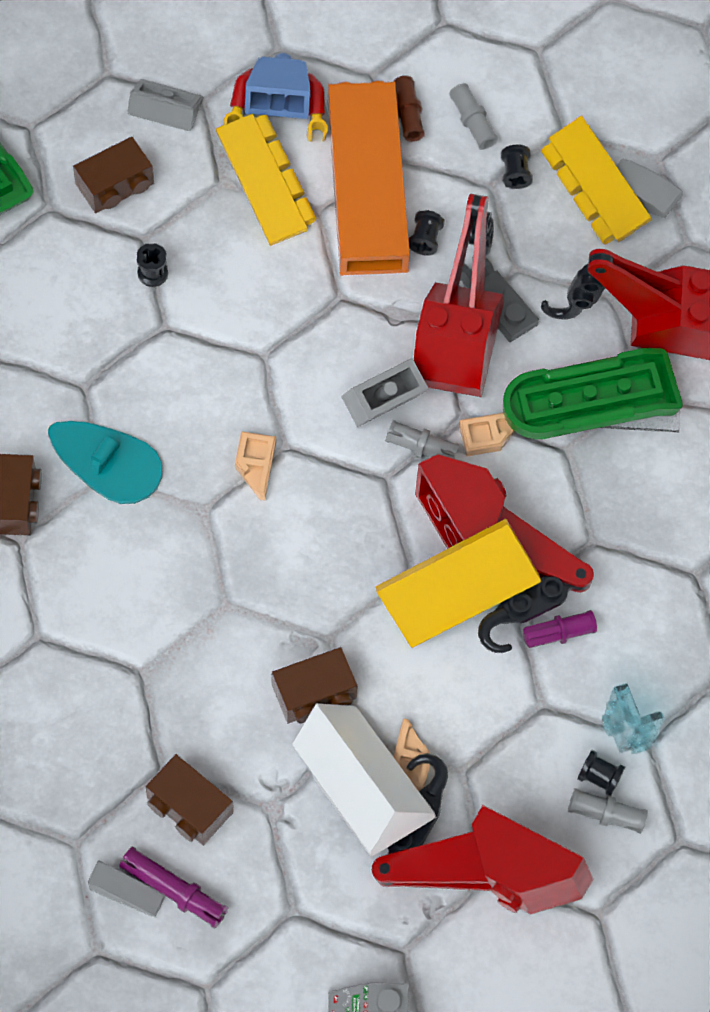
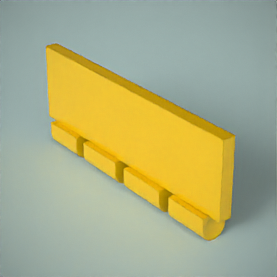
(258, 171)
(603, 185)

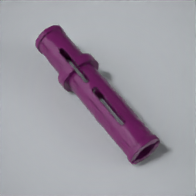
(186, 895)

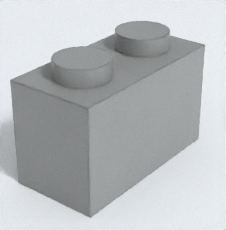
(384, 392)

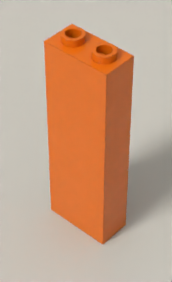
(368, 178)

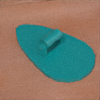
(108, 460)

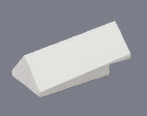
(360, 777)

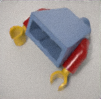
(279, 89)

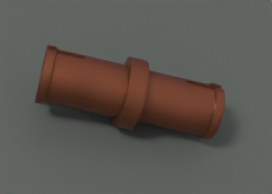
(409, 109)

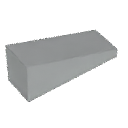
(125, 889)

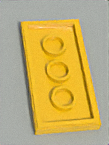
(458, 583)

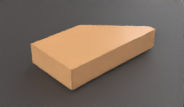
(484, 434)
(255, 461)
(407, 748)

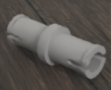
(473, 116)
(420, 441)
(607, 811)

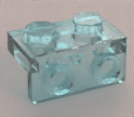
(626, 724)

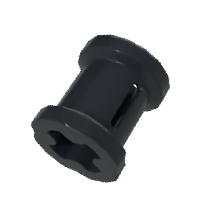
(516, 166)
(426, 232)
(152, 265)
(601, 773)

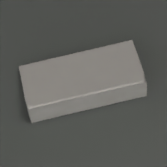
(164, 104)

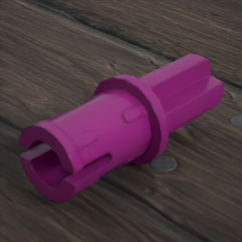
(560, 629)

